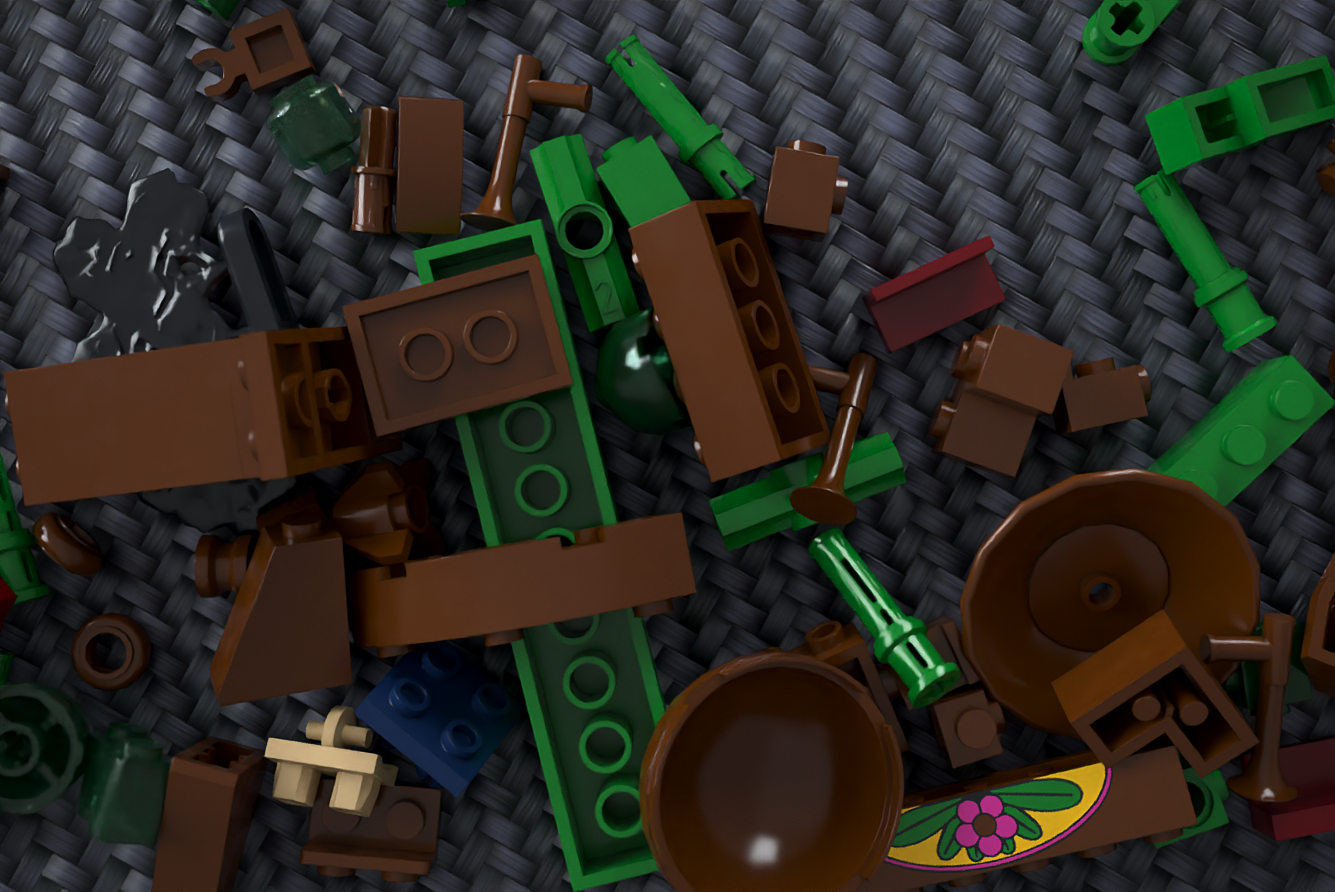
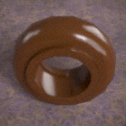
(68, 544)
(85, 655)

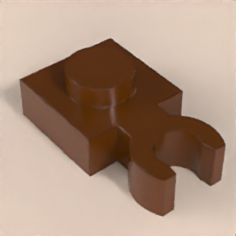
(265, 54)

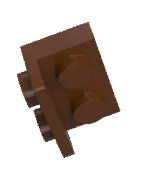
(395, 839)

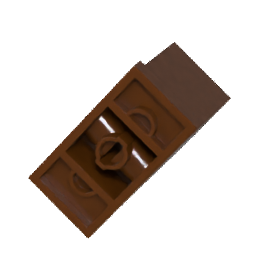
(191, 415)

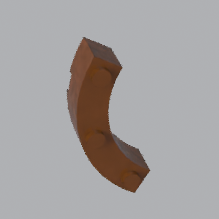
(520, 585)

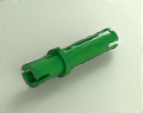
(698, 141)

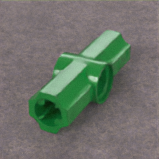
(574, 196)
(765, 505)

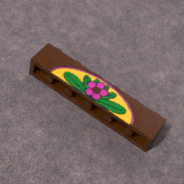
(1034, 815)

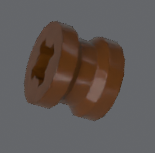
(222, 563)

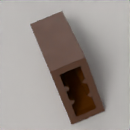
(288, 616)
(207, 816)

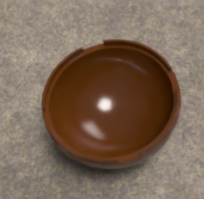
(771, 780)

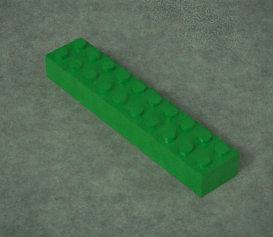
(586, 677)

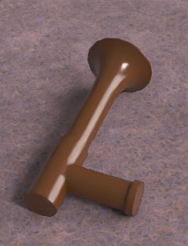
(523, 92)
(825, 497)
(1273, 650)

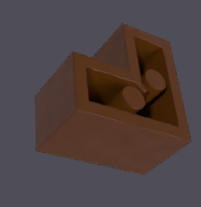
(998, 395)
(1151, 687)

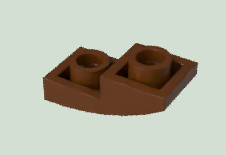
(429, 165)

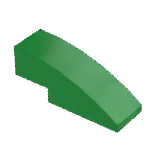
(1243, 114)

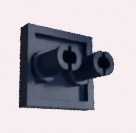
(440, 714)

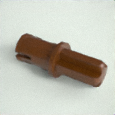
(375, 172)

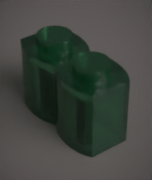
(124, 785)

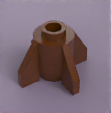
(388, 513)

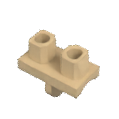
(356, 772)

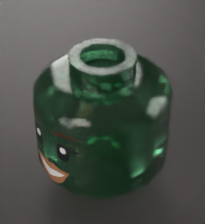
(314, 125)

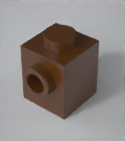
(803, 192)

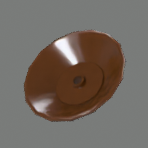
(1137, 530)

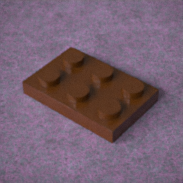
(458, 346)

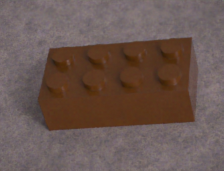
(728, 335)

